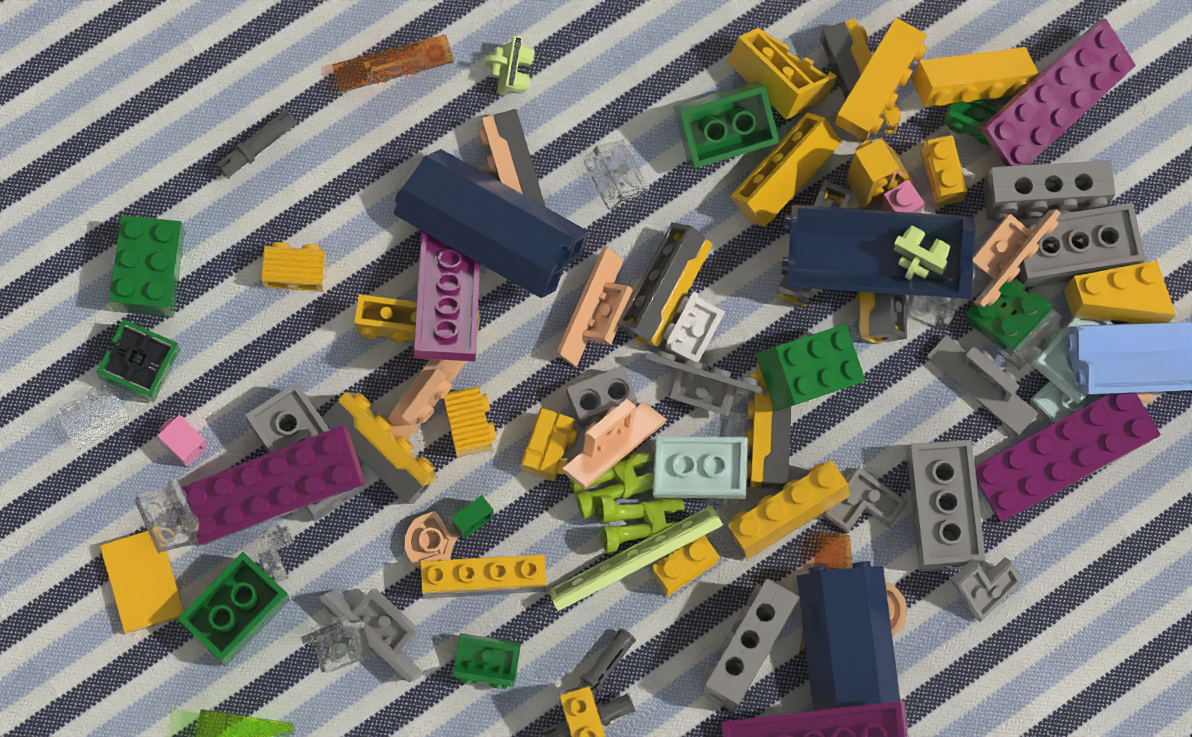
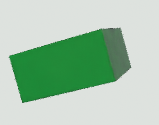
(472, 517)

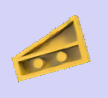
(789, 81)
(875, 172)
(1121, 294)

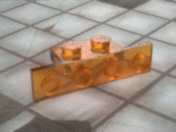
(393, 63)

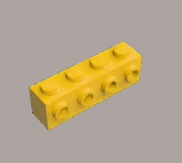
(973, 76)
(881, 79)
(786, 169)
(387, 318)
(789, 509)

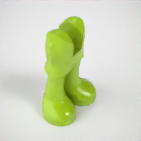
(627, 483)
(652, 513)

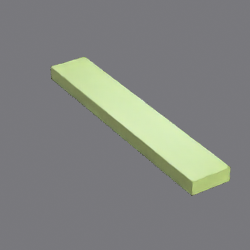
(635, 558)

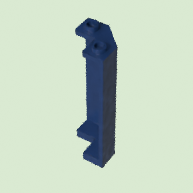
(490, 222)
(856, 253)
(848, 636)

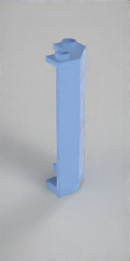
(1131, 357)

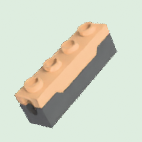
(510, 153)

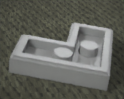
(866, 495)
(982, 591)

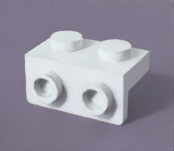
(693, 329)

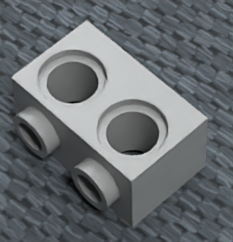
(597, 390)

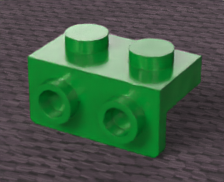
(969, 117)
(486, 661)

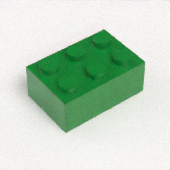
(726, 124)
(147, 266)
(810, 367)
(233, 609)

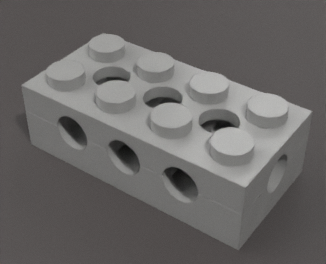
(1036, 189)
(1087, 228)
(293, 407)
(960, 491)
(767, 600)

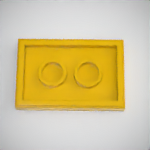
(141, 582)

